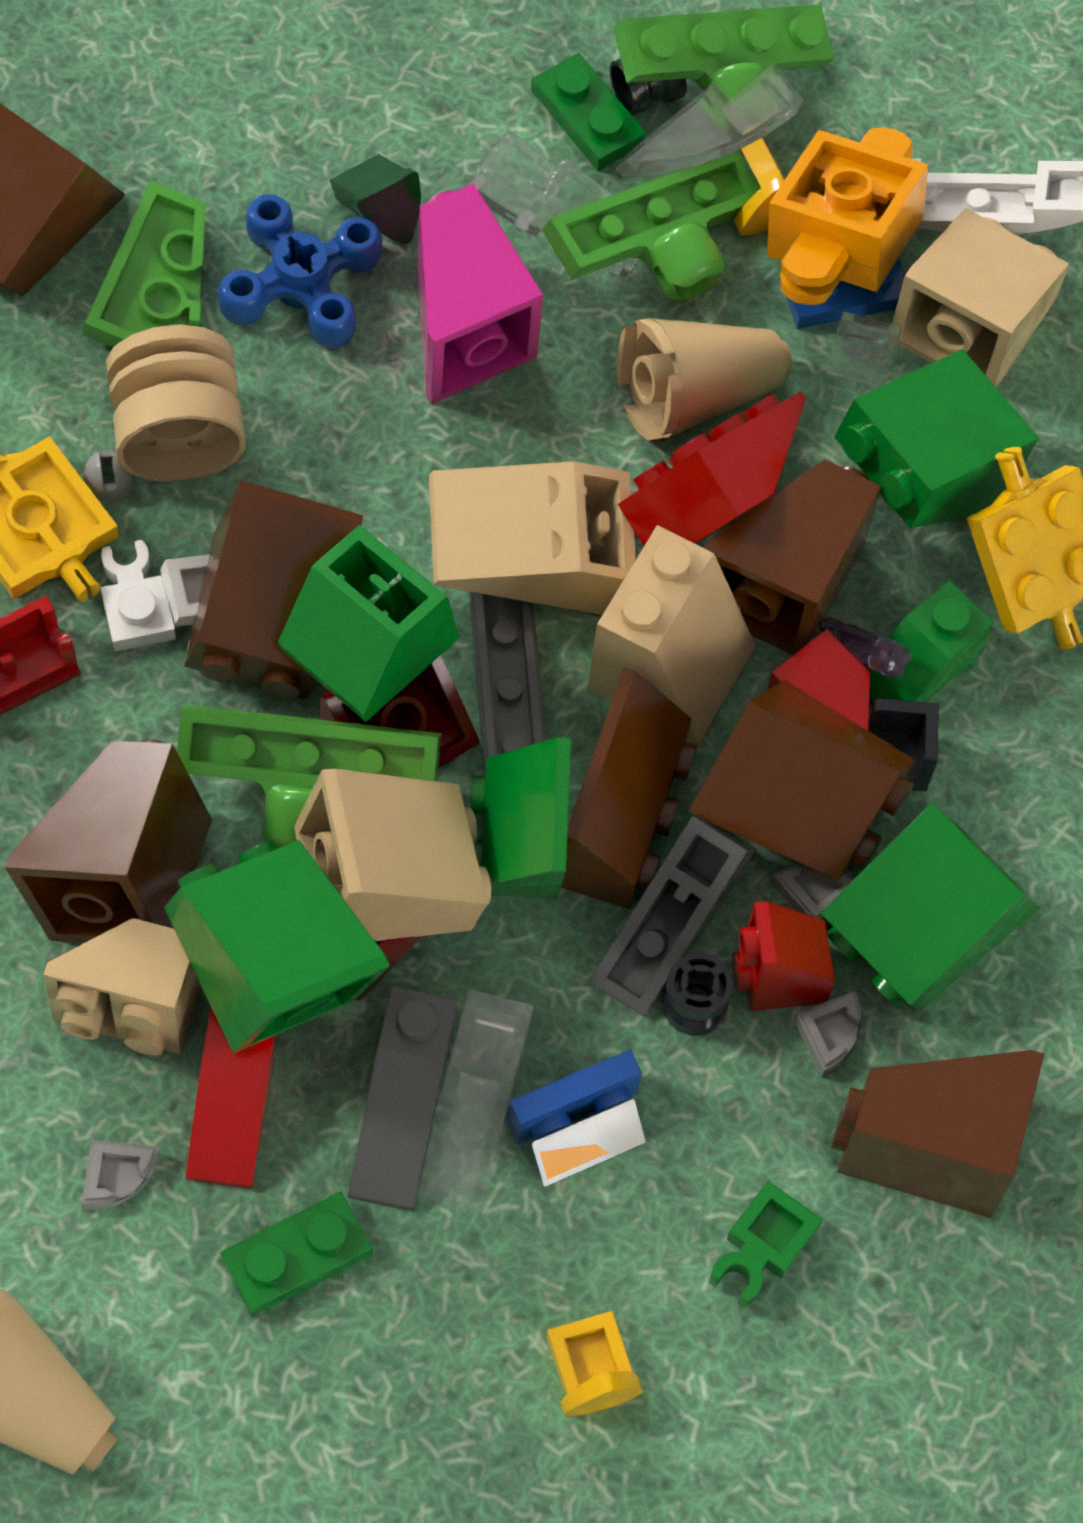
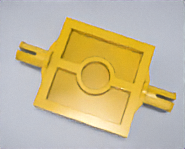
(48, 522)
(1034, 547)

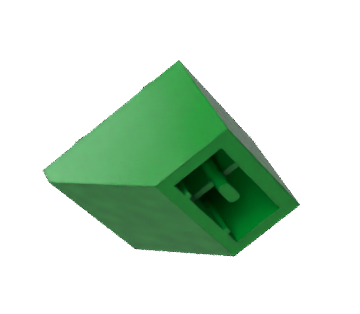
(367, 623)

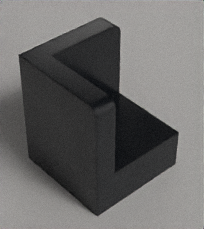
(911, 729)

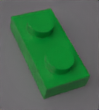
(587, 111)
(296, 1253)

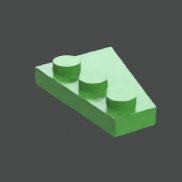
(154, 270)

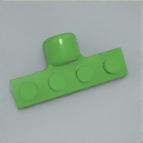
(723, 45)
(660, 225)
(290, 753)

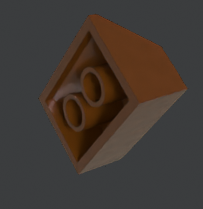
(627, 793)

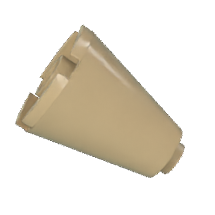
(695, 371)
(44, 1399)

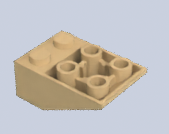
(533, 532)

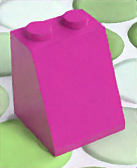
(473, 295)

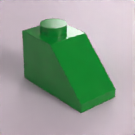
(943, 640)

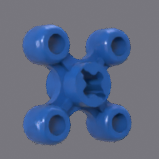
(300, 271)

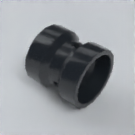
(640, 95)
(689, 1005)

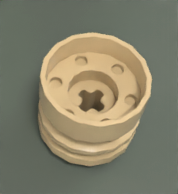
(175, 403)

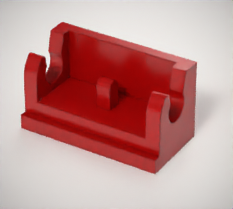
(33, 654)

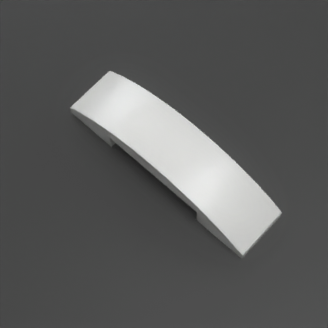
(1015, 200)

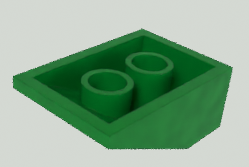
(524, 819)

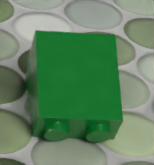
(935, 440)
(926, 910)
(272, 942)

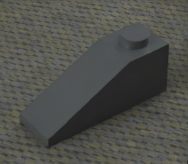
(672, 913)
(403, 1098)

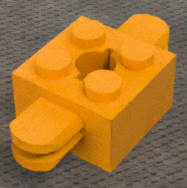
(845, 213)

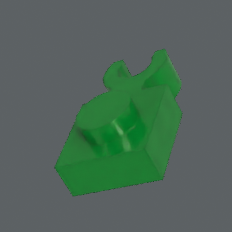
(769, 1237)

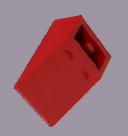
(716, 474)

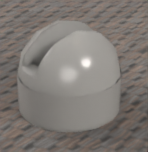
(94, 478)

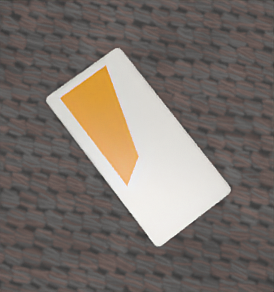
(588, 1142)

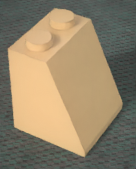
(977, 294)
(675, 629)
(396, 852)

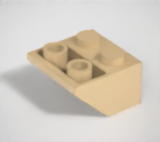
(126, 986)

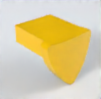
(754, 215)
(592, 1365)

